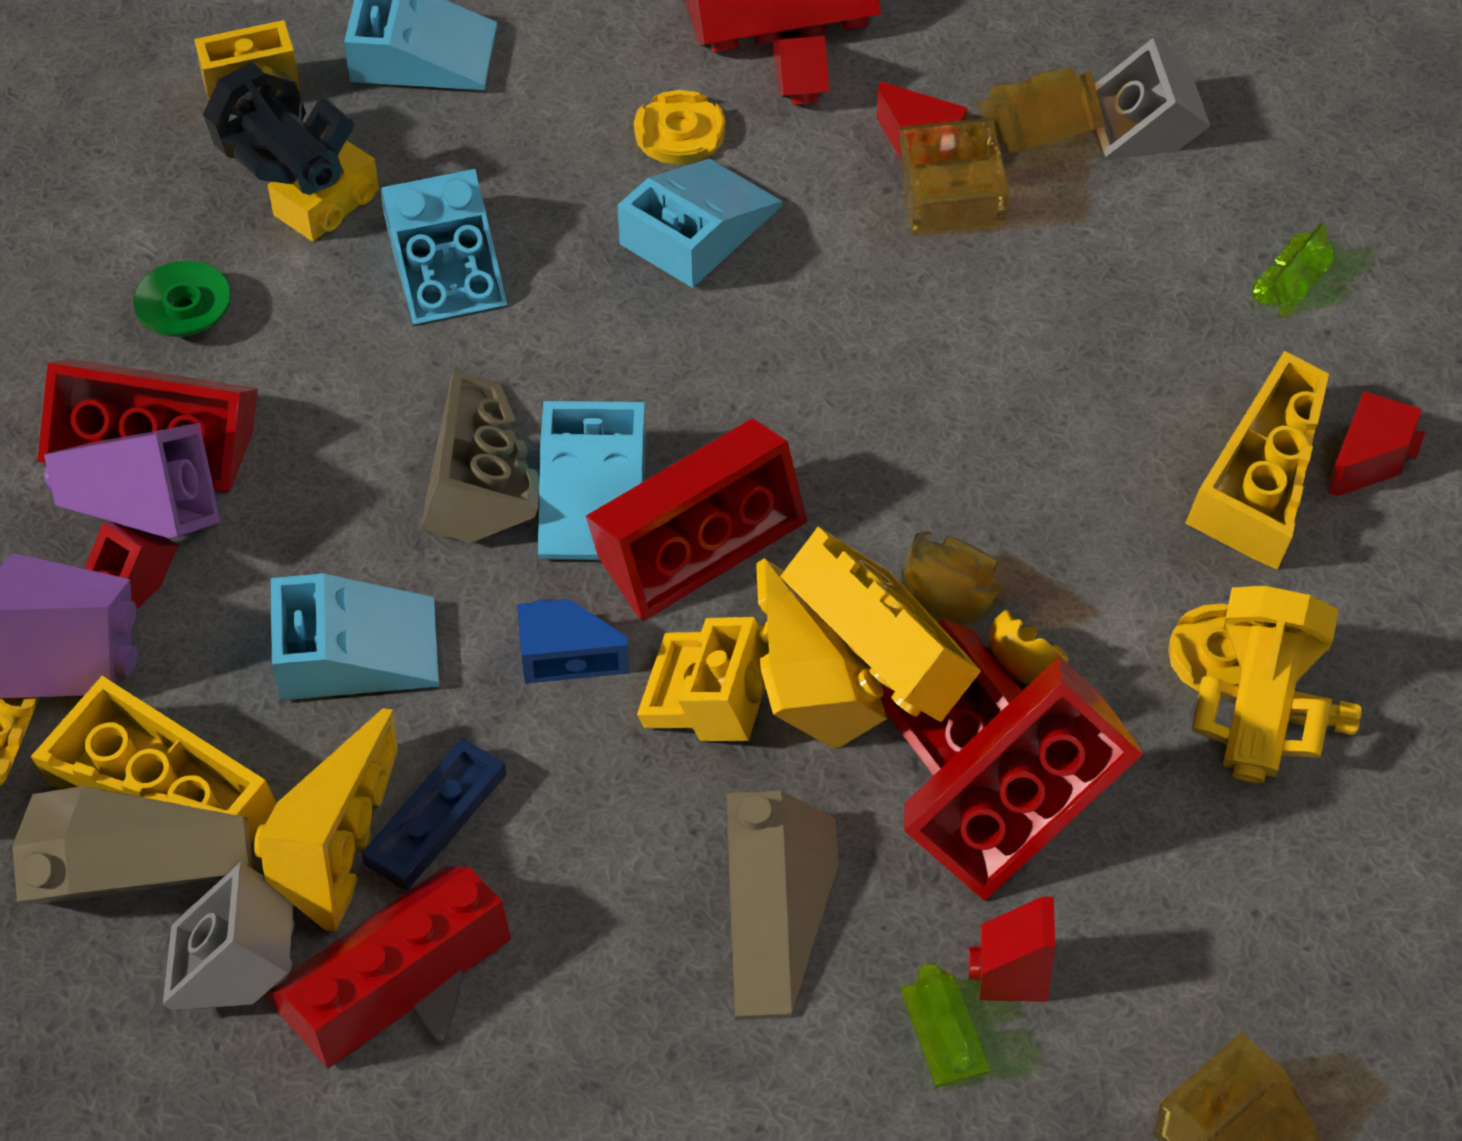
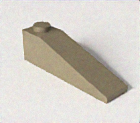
(478, 465)
(113, 843)
(779, 890)

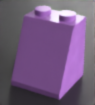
(139, 481)
(62, 628)

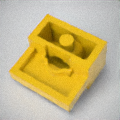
(708, 680)

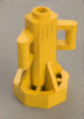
(1275, 642)

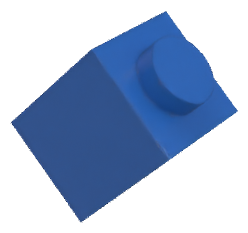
(568, 643)

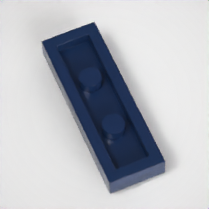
(434, 814)

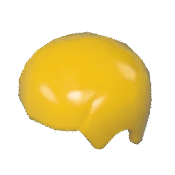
(1018, 650)

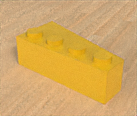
(1260, 474)
(882, 625)
(134, 750)

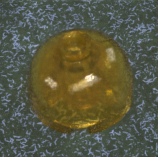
(952, 579)

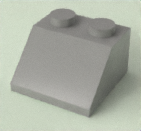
(1149, 104)
(230, 944)

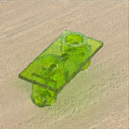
(1296, 270)
(944, 1027)

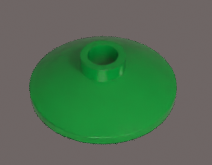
(167, 289)

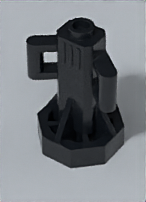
(271, 130)

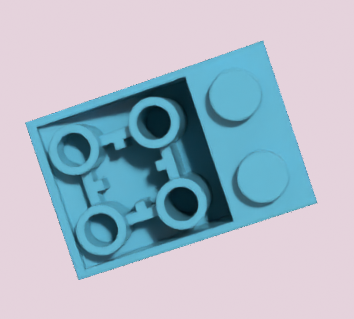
(419, 44)
(692, 218)
(443, 246)
(585, 461)
(350, 637)

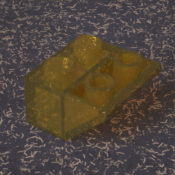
(1043, 108)
(953, 176)
(1236, 1098)

